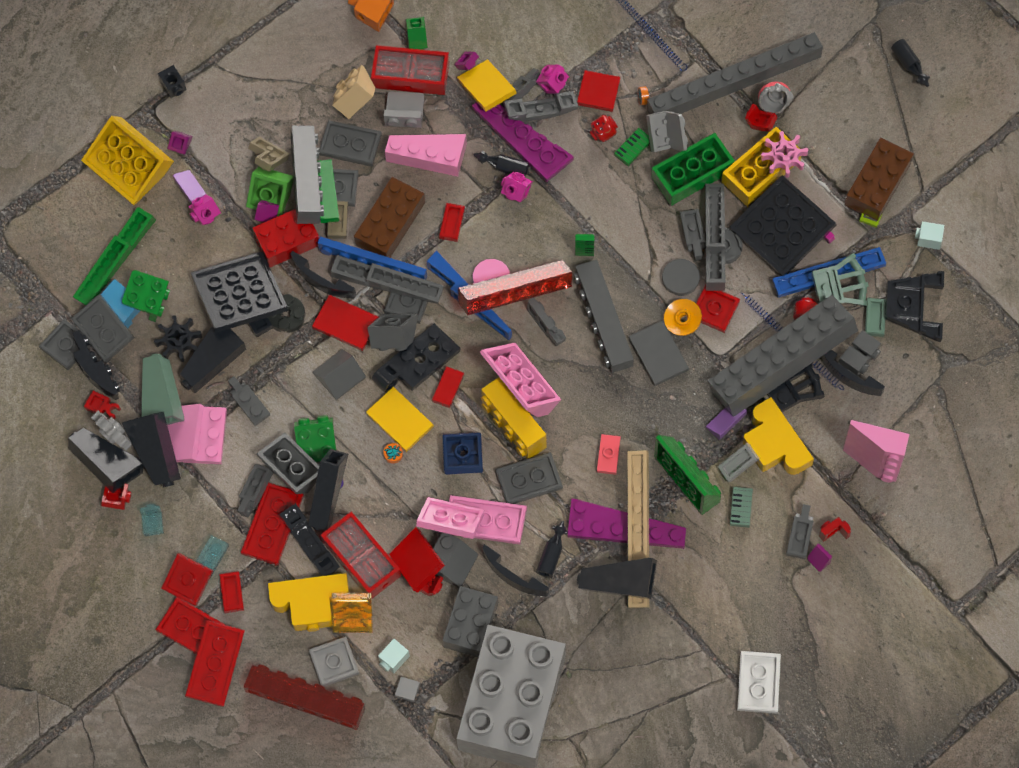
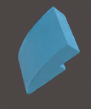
(113, 295)

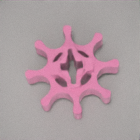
(784, 147)

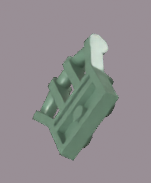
(828, 282)

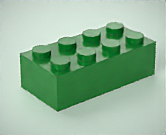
(692, 169)

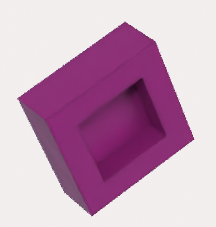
(467, 60)

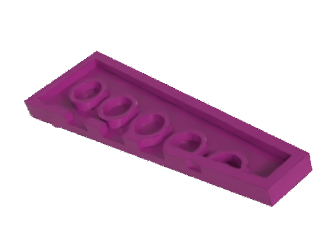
(541, 154)
(611, 525)

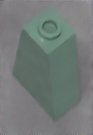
(160, 389)

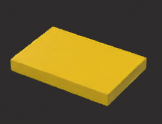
(486, 85)
(399, 419)

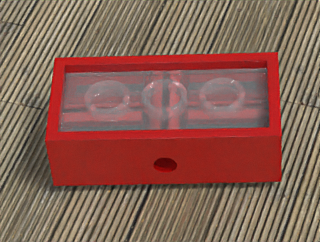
(410, 70)
(360, 555)

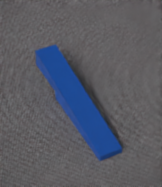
(447, 273)

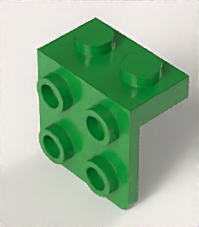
(146, 294)
(315, 436)

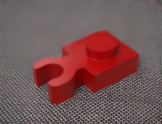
(100, 402)

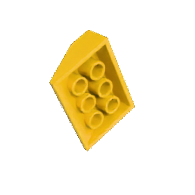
(126, 159)

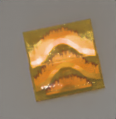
(352, 613)

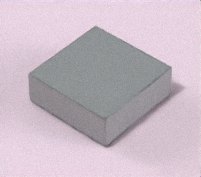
(407, 689)

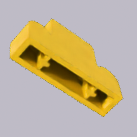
(776, 440)
(308, 599)

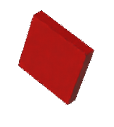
(598, 91)
(717, 308)
(187, 579)

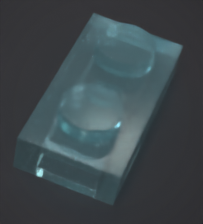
(213, 553)

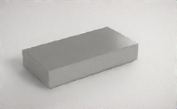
(738, 462)

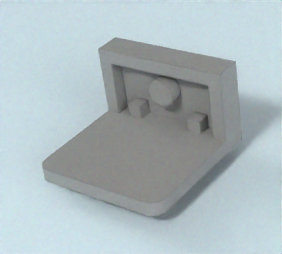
(404, 109)
(666, 131)

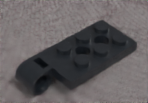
(409, 371)

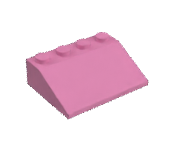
(522, 378)
(876, 449)

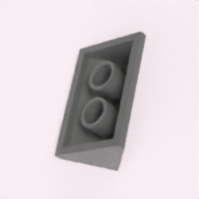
(290, 464)

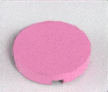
(489, 269)

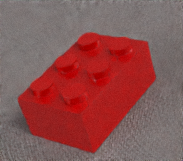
(282, 236)

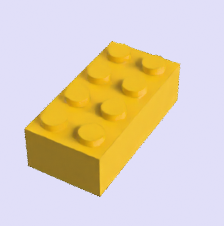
(750, 175)
(513, 419)

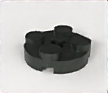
(296, 318)

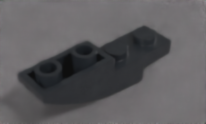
(96, 372)

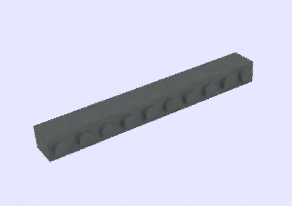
(738, 76)

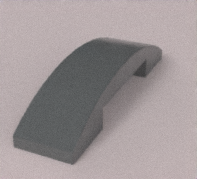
(541, 109)

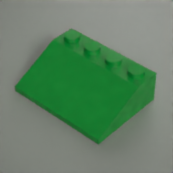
(686, 474)

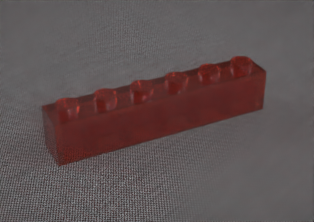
(515, 287)
(305, 697)

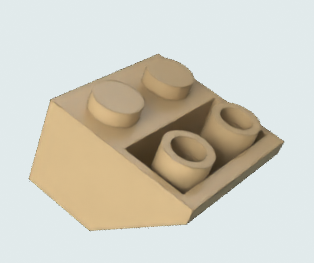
(353, 92)

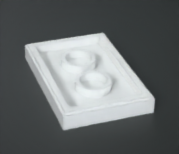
(759, 682)

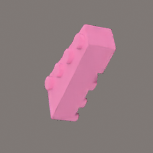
(428, 152)

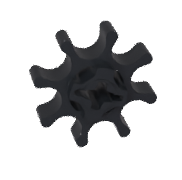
(171, 335)

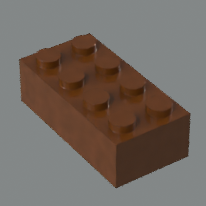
(879, 179)
(389, 218)

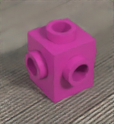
(552, 78)
(516, 186)
(203, 210)

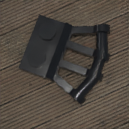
(787, 396)

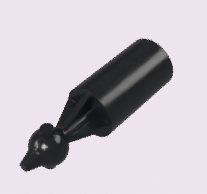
(910, 61)
(504, 163)
(551, 552)

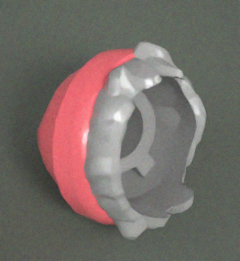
(774, 97)

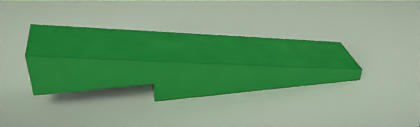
(114, 255)

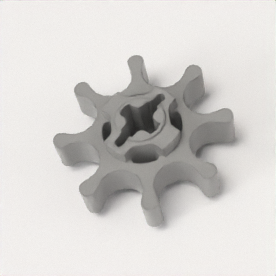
(112, 430)

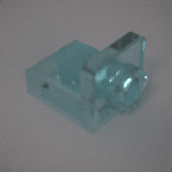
(152, 520)

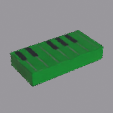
(633, 147)
(584, 245)

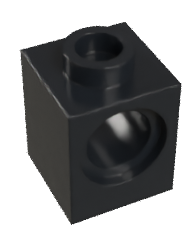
(172, 75)

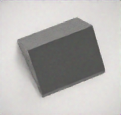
(339, 374)

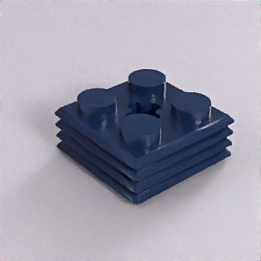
(452, 448)

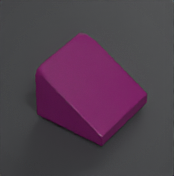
(179, 142)
(266, 211)
(819, 558)

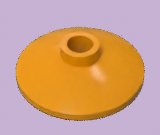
(679, 309)

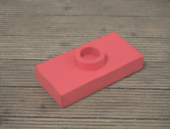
(608, 454)

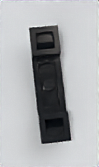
(340, 289)
(869, 386)
(309, 541)
(533, 587)

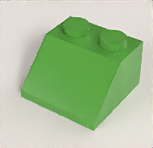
(271, 187)

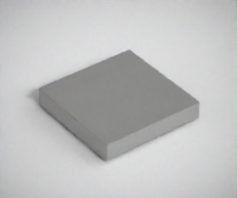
(334, 661)

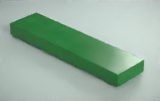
(329, 192)

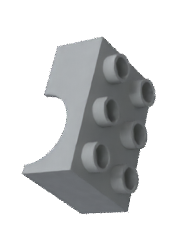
(511, 696)

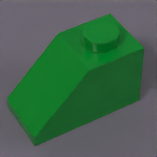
(416, 33)

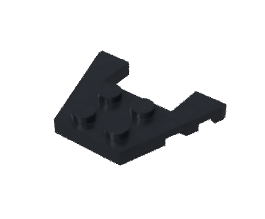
(906, 303)

